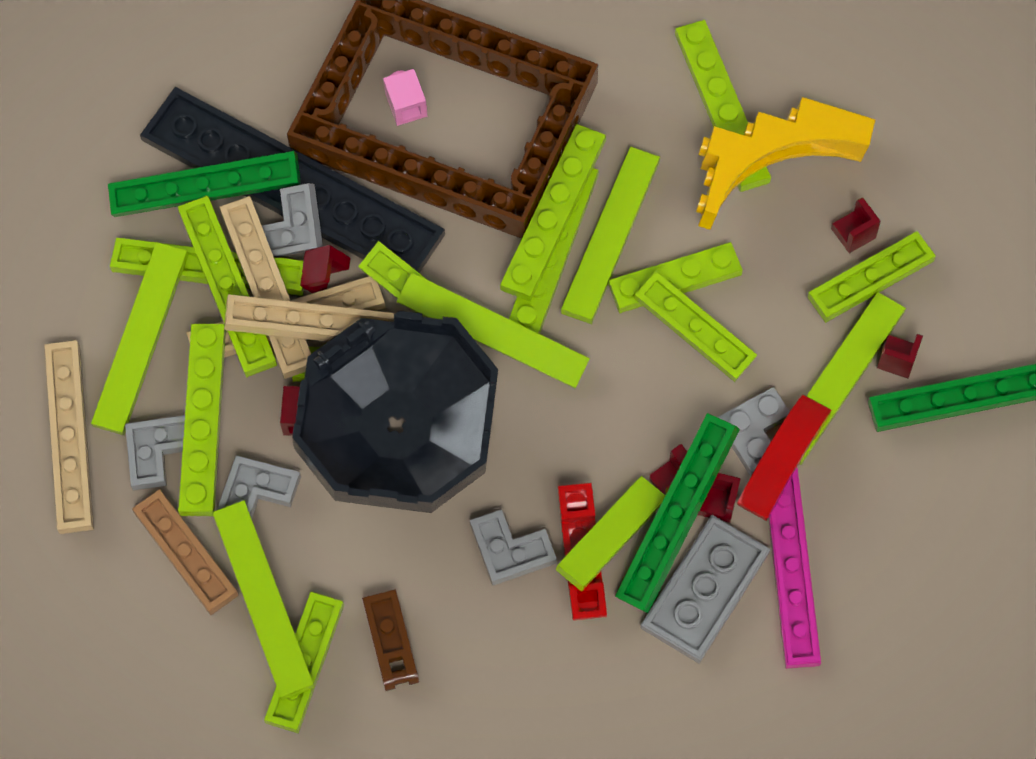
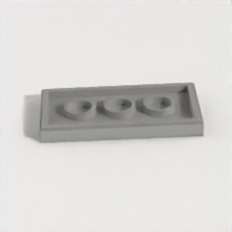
(705, 589)

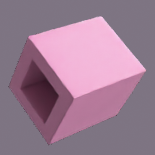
(405, 96)

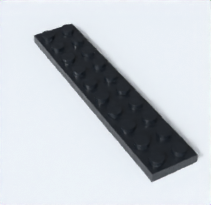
(347, 211)

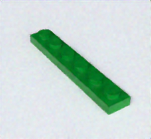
(213, 181)
(953, 398)
(677, 513)

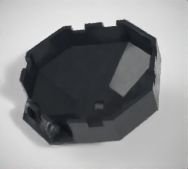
(397, 370)

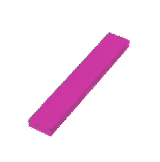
(794, 579)

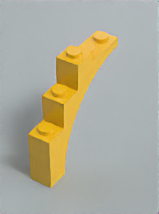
(808, 131)

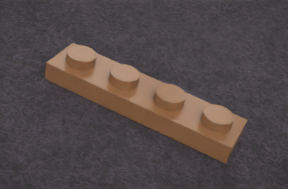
(185, 552)

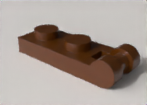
(390, 638)

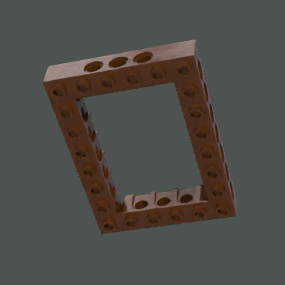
(467, 41)

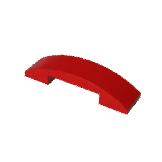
(783, 456)
(577, 519)

